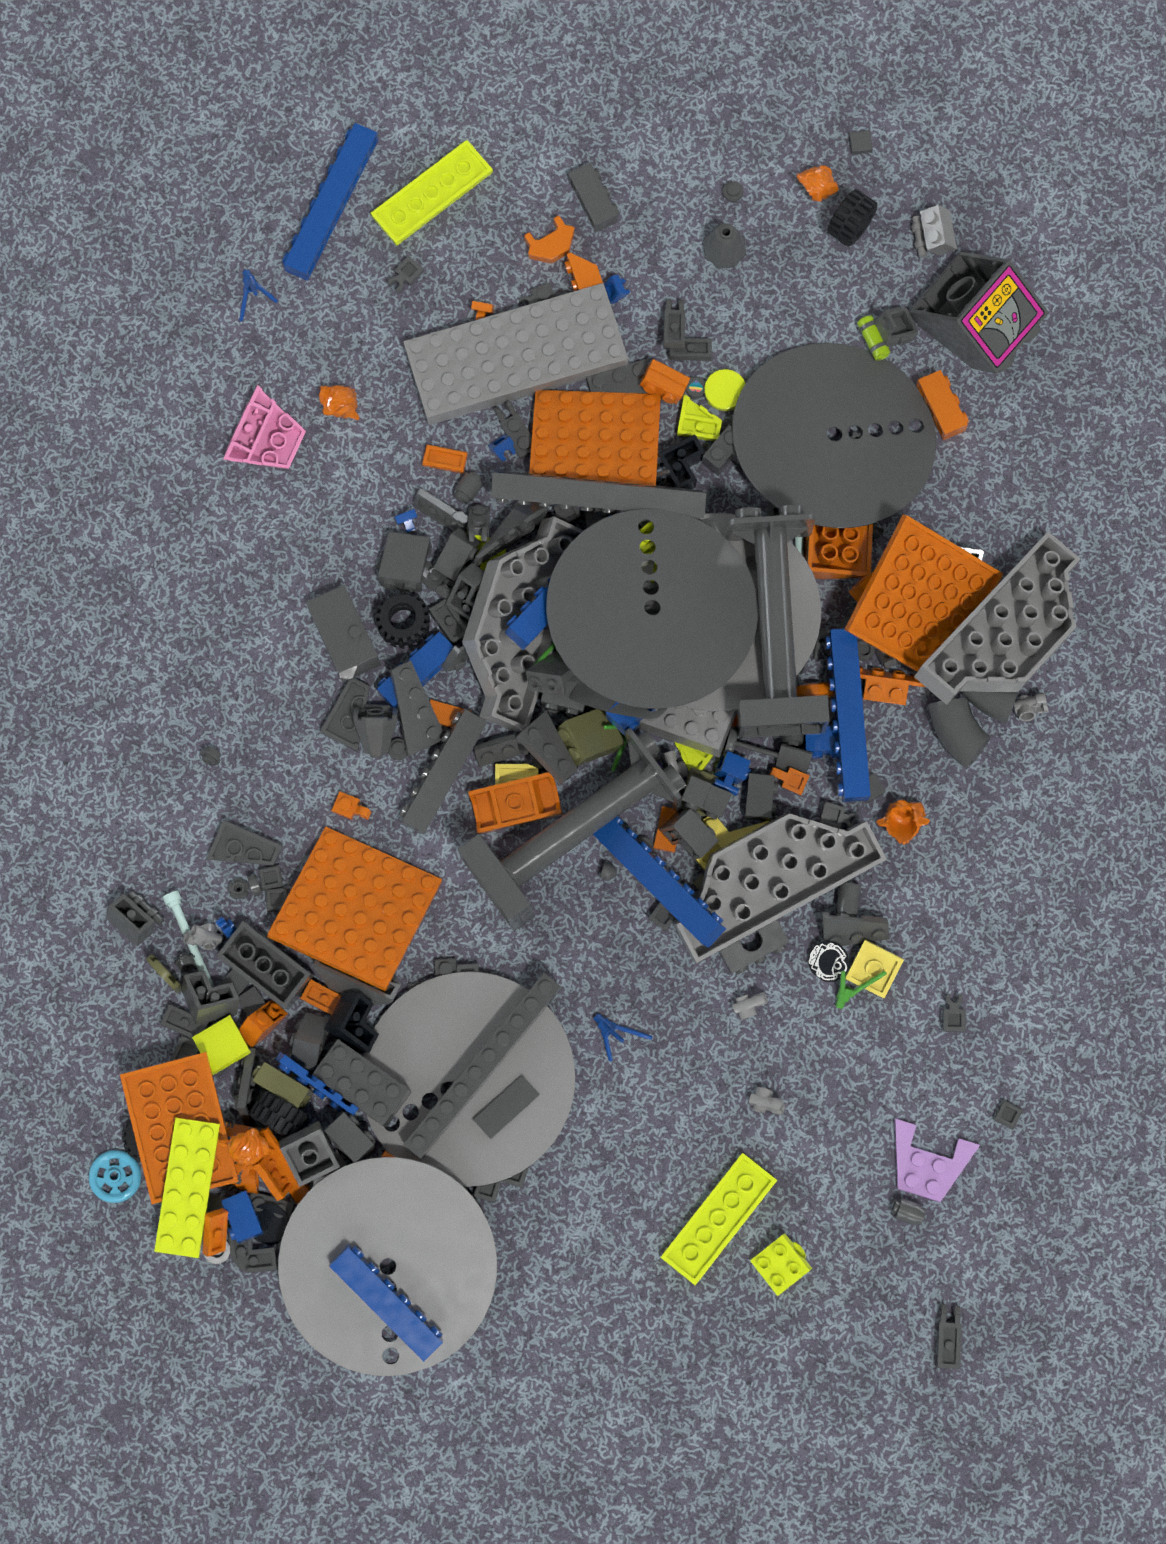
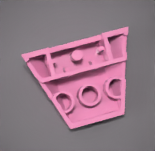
(264, 434)

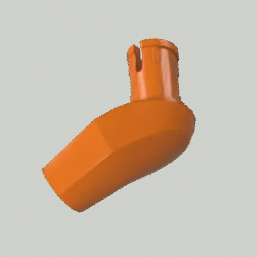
(814, 689)

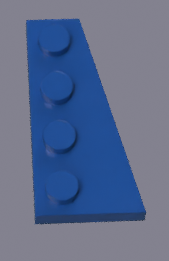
(320, 1088)

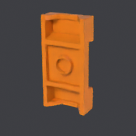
(515, 802)

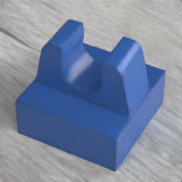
(615, 289)
(500, 445)
(406, 519)

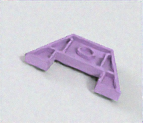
(927, 1172)

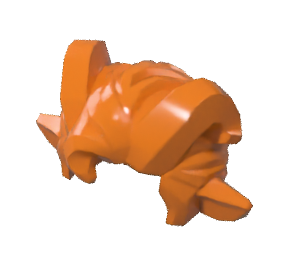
(818, 182)
(339, 401)
(904, 820)
(247, 1147)

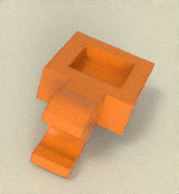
(792, 780)
(348, 806)

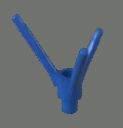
(252, 285)
(608, 1028)

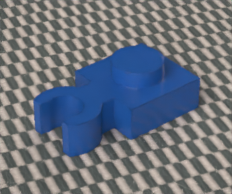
(226, 926)

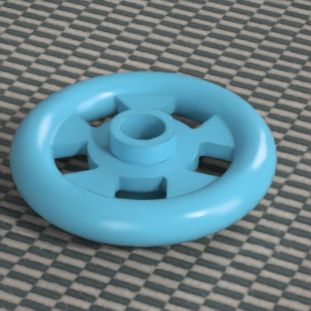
(103, 1161)

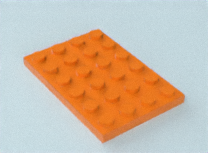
(169, 1092)

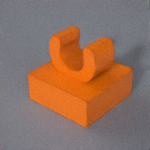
(482, 309)

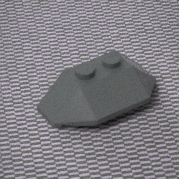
(344, 982)

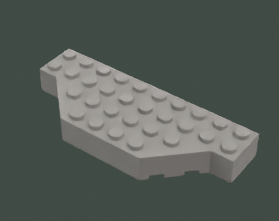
(502, 593)
(1010, 629)
(777, 873)

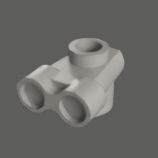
(1027, 707)
(670, 758)
(203, 935)
(746, 1006)
(763, 1101)

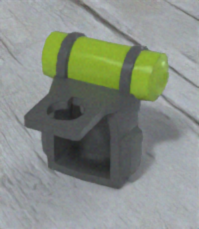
(890, 329)

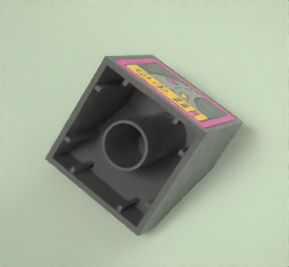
(980, 311)

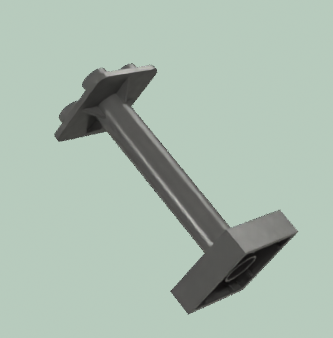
(781, 710)
(504, 877)

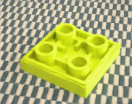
(222, 1043)

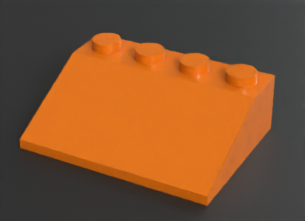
(839, 552)

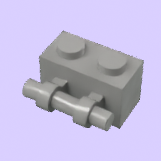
(937, 231)

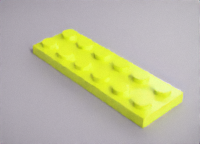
(431, 192)
(187, 1187)
(718, 1219)

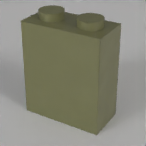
(587, 738)
(281, 1085)

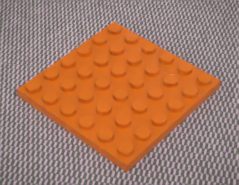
(596, 435)
(919, 594)
(355, 908)

